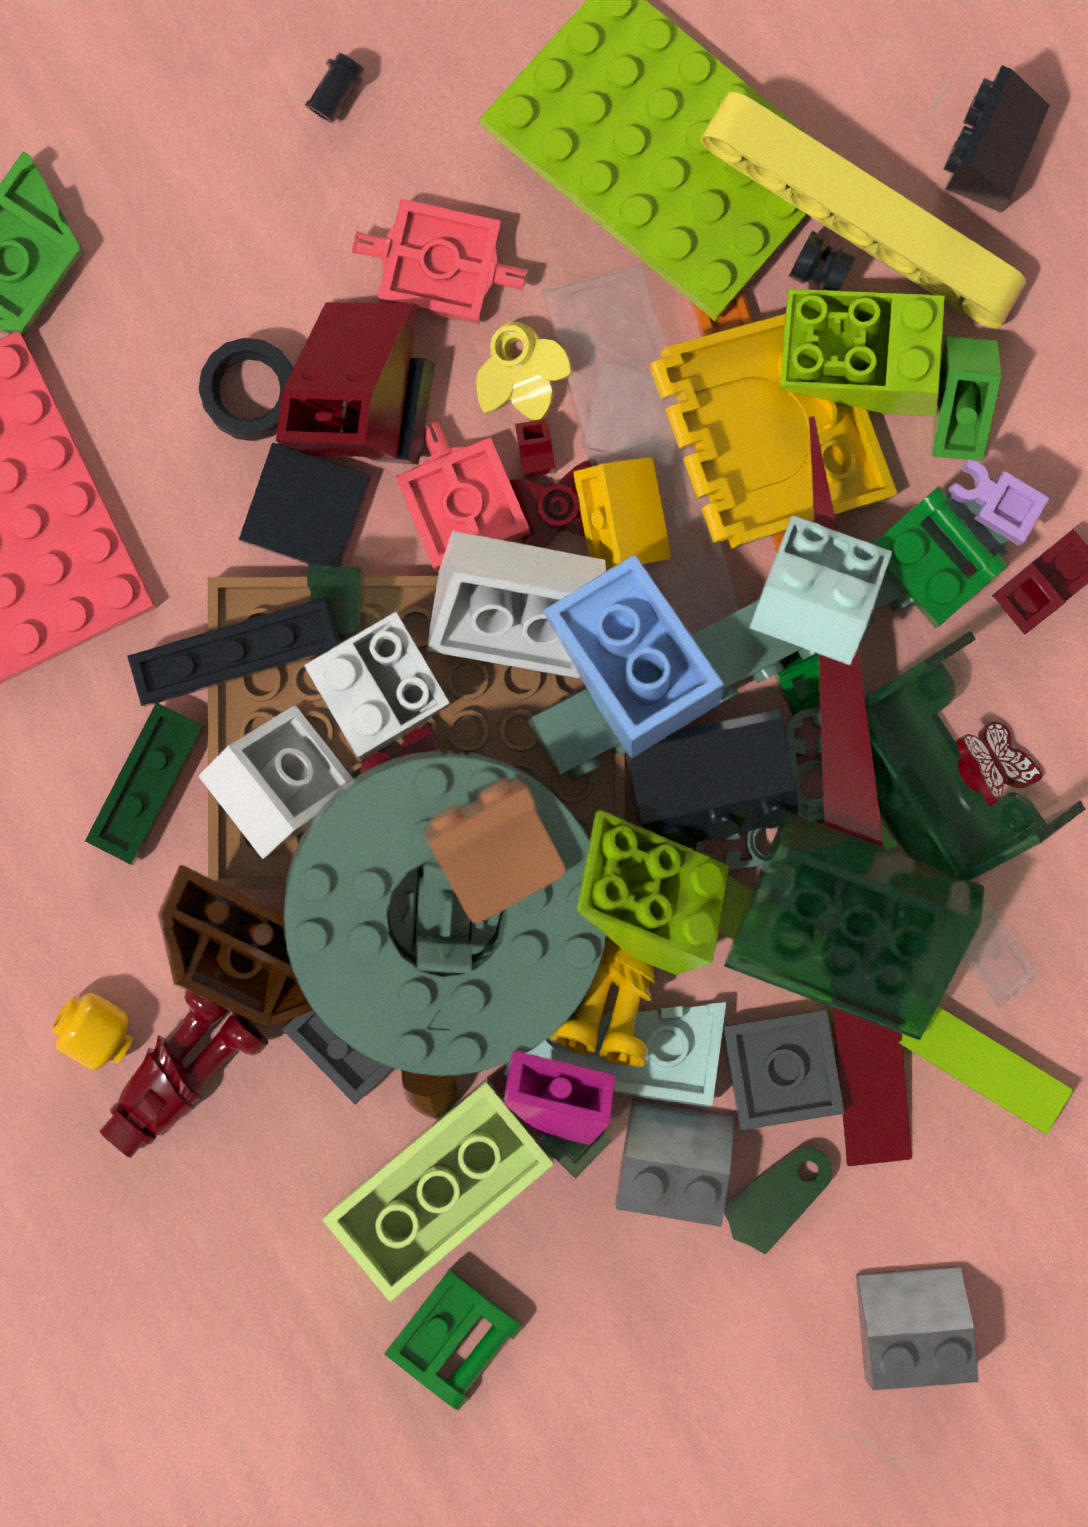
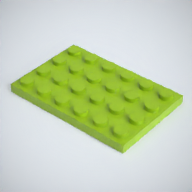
(618, 129)

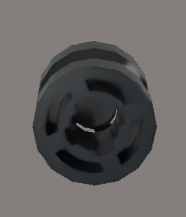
(834, 270)

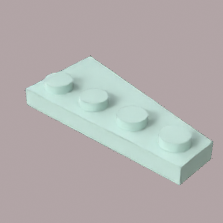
(680, 1058)

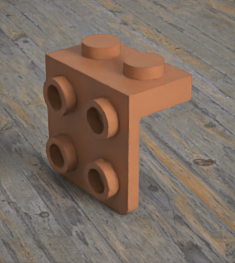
(494, 849)

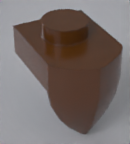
(429, 1093)

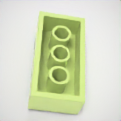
(438, 1190)

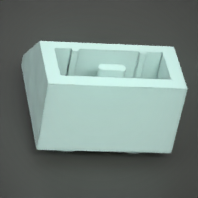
(821, 590)

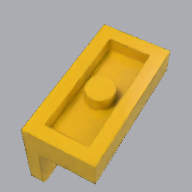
(622, 512)

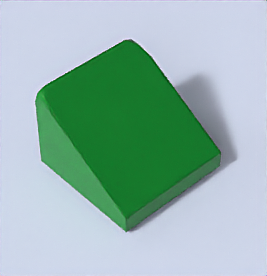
(799, 682)

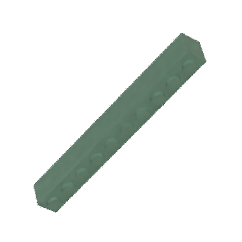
(577, 731)

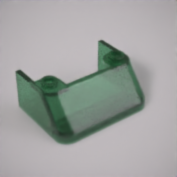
(921, 786)

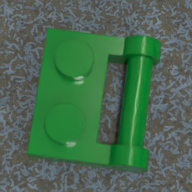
(923, 567)
(439, 1329)

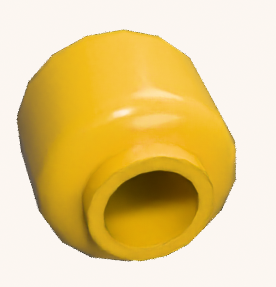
(92, 1031)

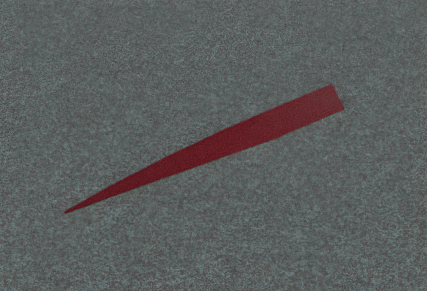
(867, 1053)

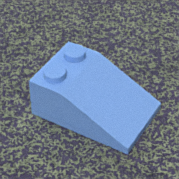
(634, 656)

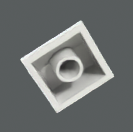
(275, 780)

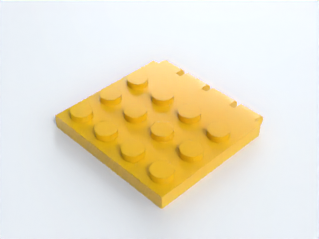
(757, 436)

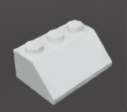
(495, 601)

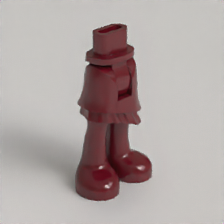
(162, 1087)

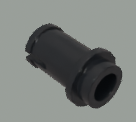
(335, 87)

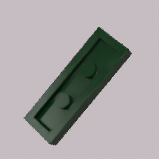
(144, 784)

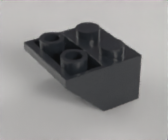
(995, 149)

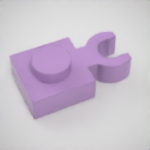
(1006, 504)

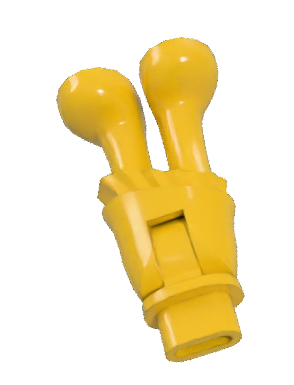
(620, 1043)

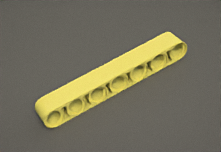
(862, 210)

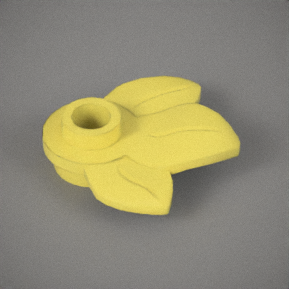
(521, 379)

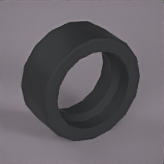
(213, 372)

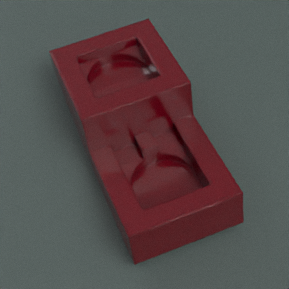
(1045, 582)

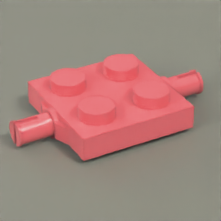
(440, 261)
(460, 493)

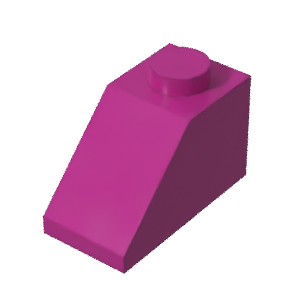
(559, 1097)

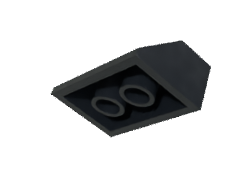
(715, 780)

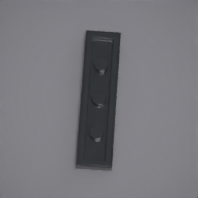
(234, 652)

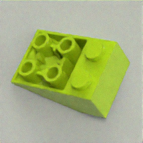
(864, 349)
(652, 895)

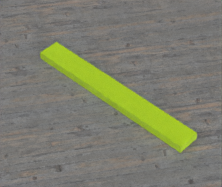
(958, 1049)

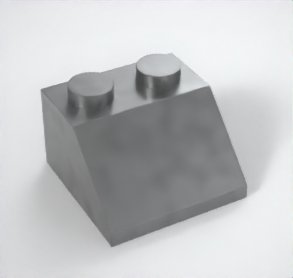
(676, 1163)
(916, 1328)

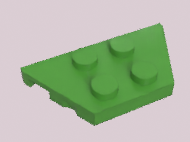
(34, 246)

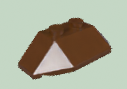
(229, 950)

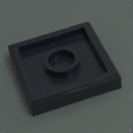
(304, 507)

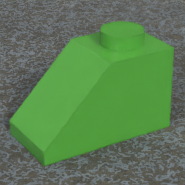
(966, 397)

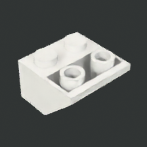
(377, 686)

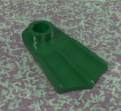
(776, 1199)

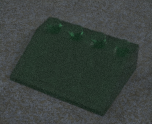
(855, 926)

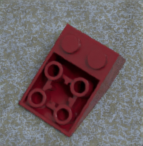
(350, 382)

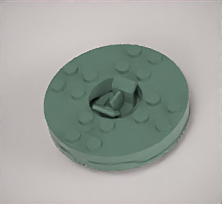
(393, 950)

